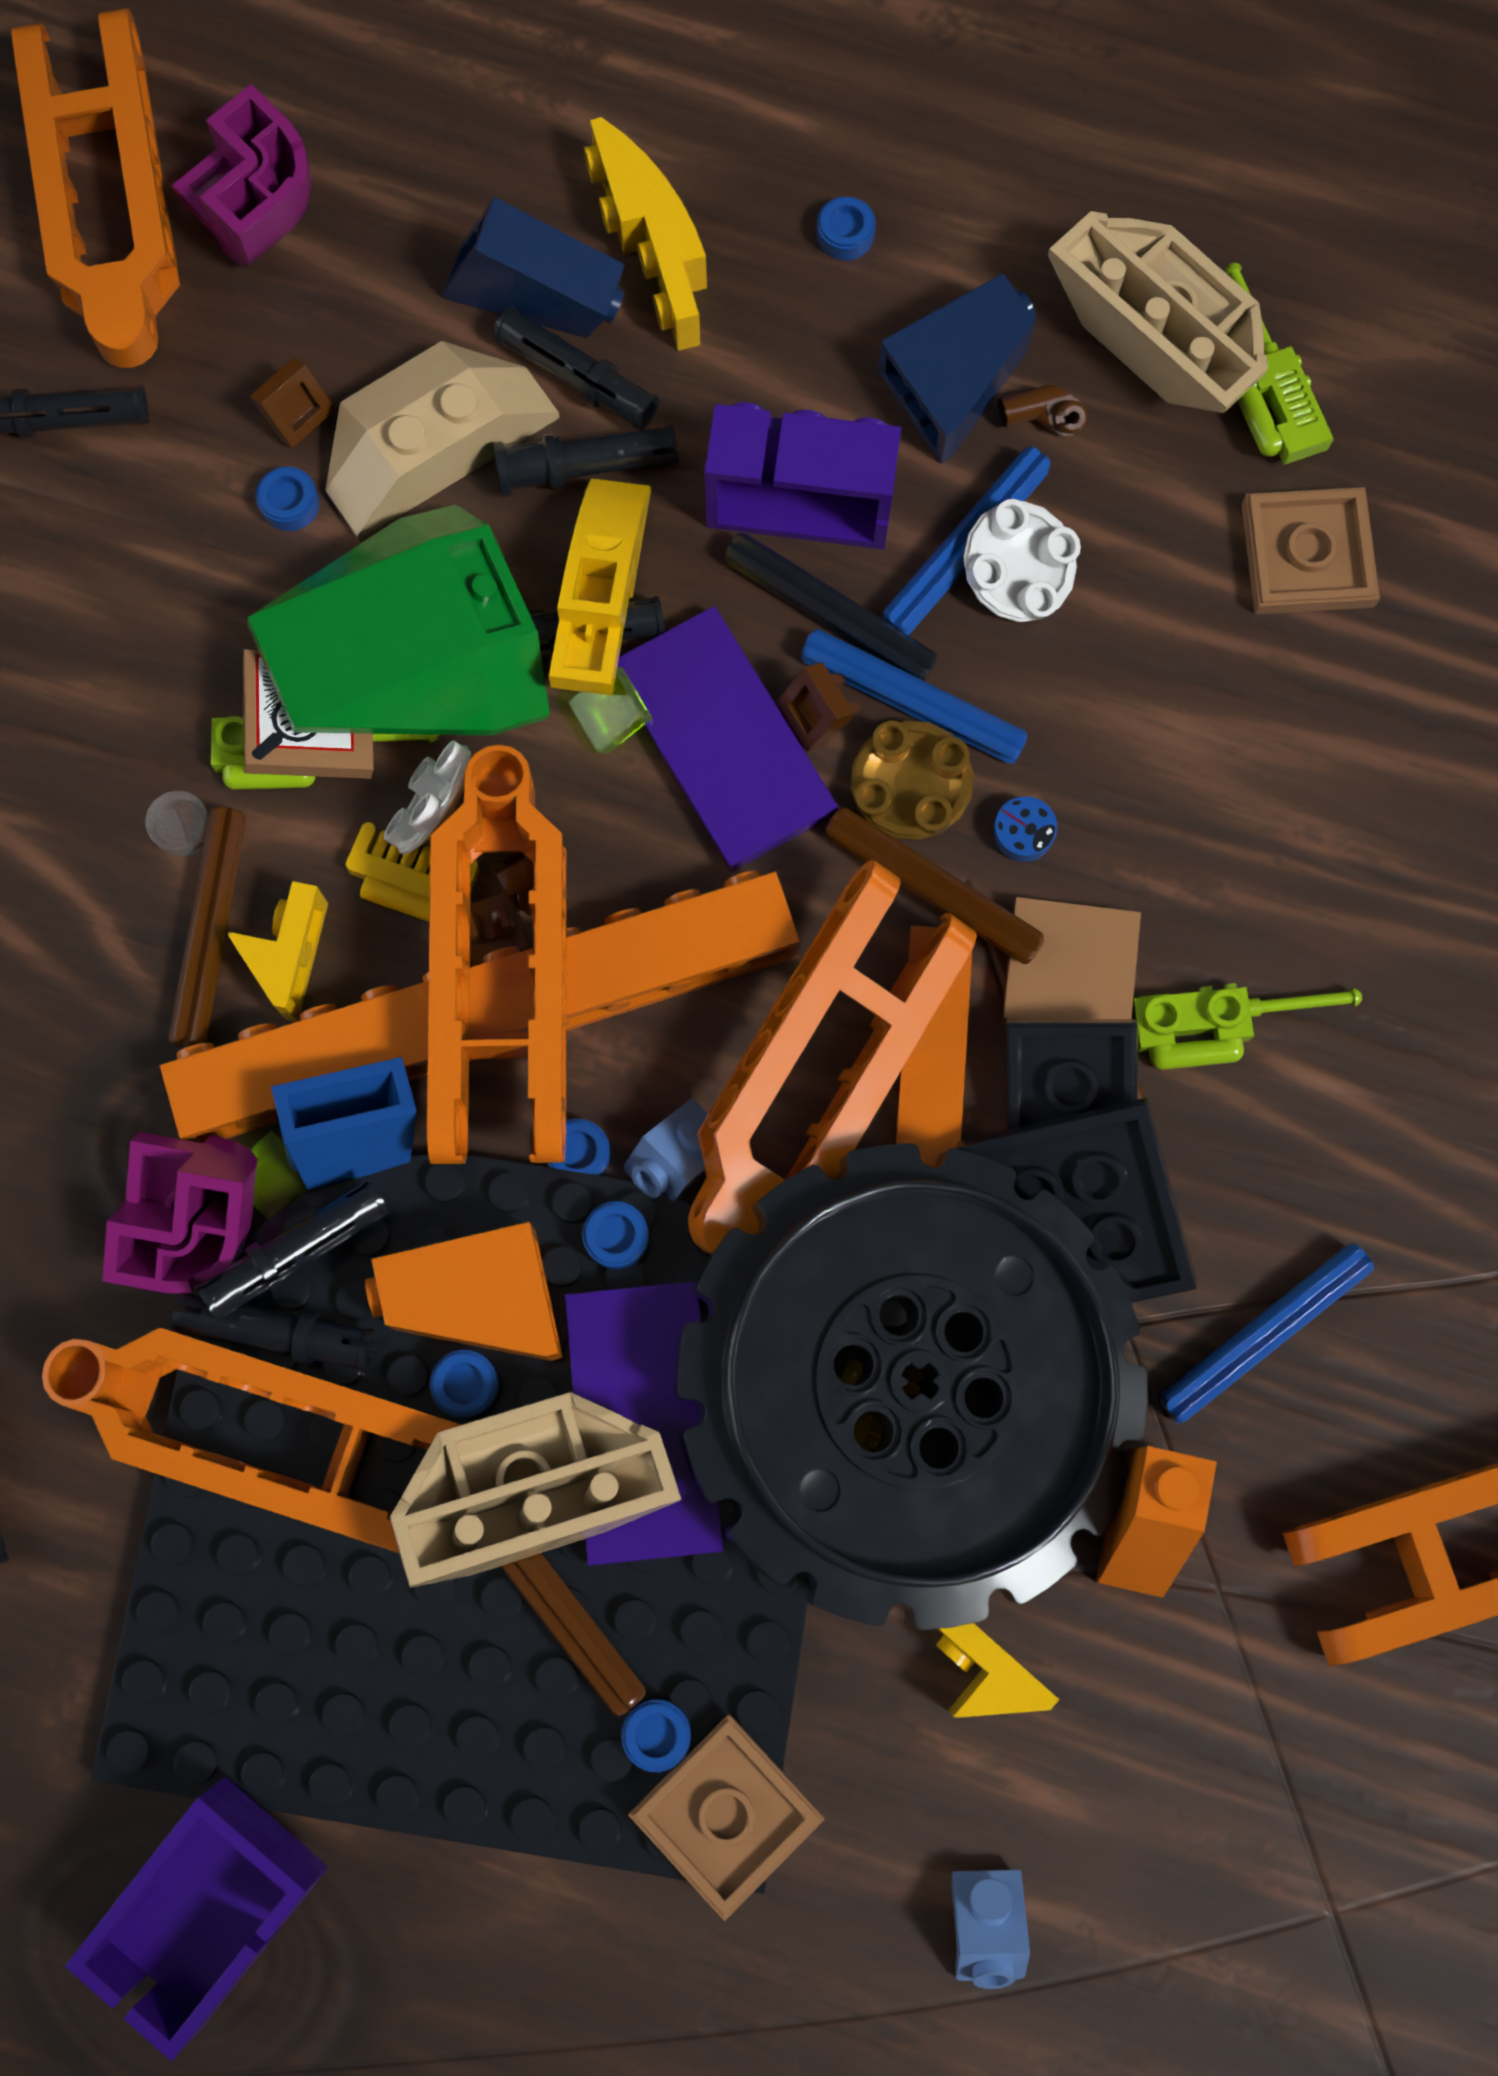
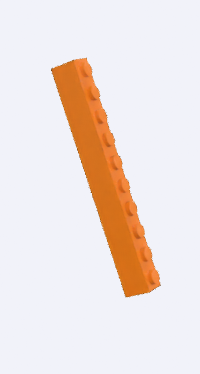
(608, 973)

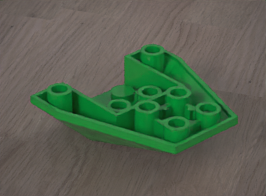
(407, 636)

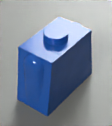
(347, 1122)

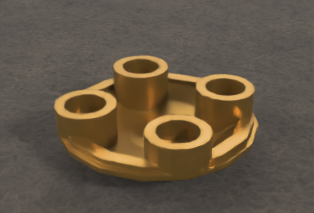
(912, 779)

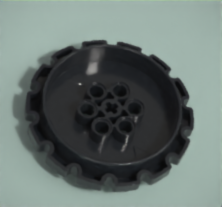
(783, 1423)

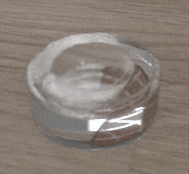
(177, 823)

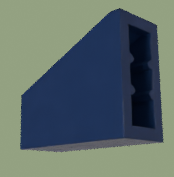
(535, 269)
(958, 361)

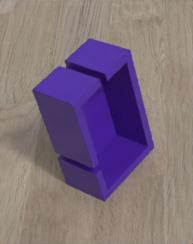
(800, 475)
(197, 1916)

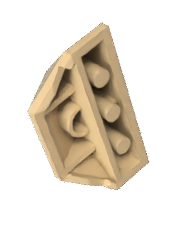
(1163, 309)
(427, 430)
(527, 1487)

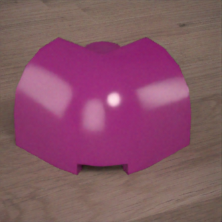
(254, 180)
(181, 1213)

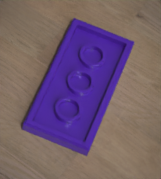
(726, 740)
(626, 1363)

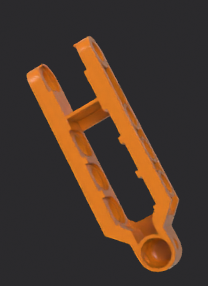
(118, 296)
(495, 818)
(899, 1021)
(121, 1383)
(1412, 1522)

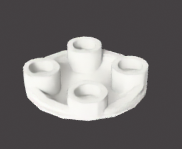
(1021, 561)
(437, 795)

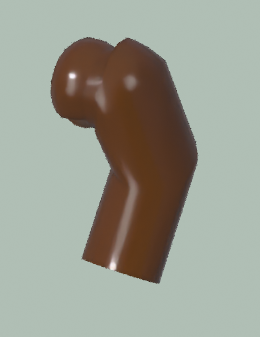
(1047, 406)

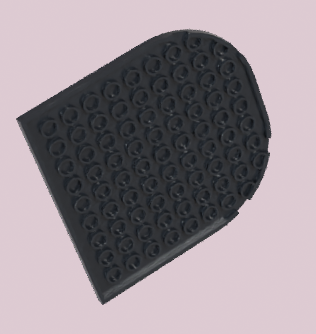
(448, 1701)

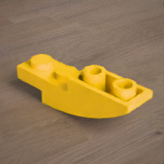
(650, 222)
(598, 586)

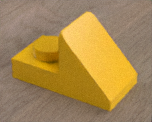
(286, 965)
(1000, 1685)

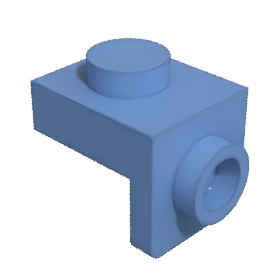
(669, 1154)
(990, 1927)

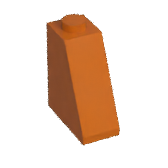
(471, 1292)
(1157, 1521)

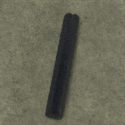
(829, 606)

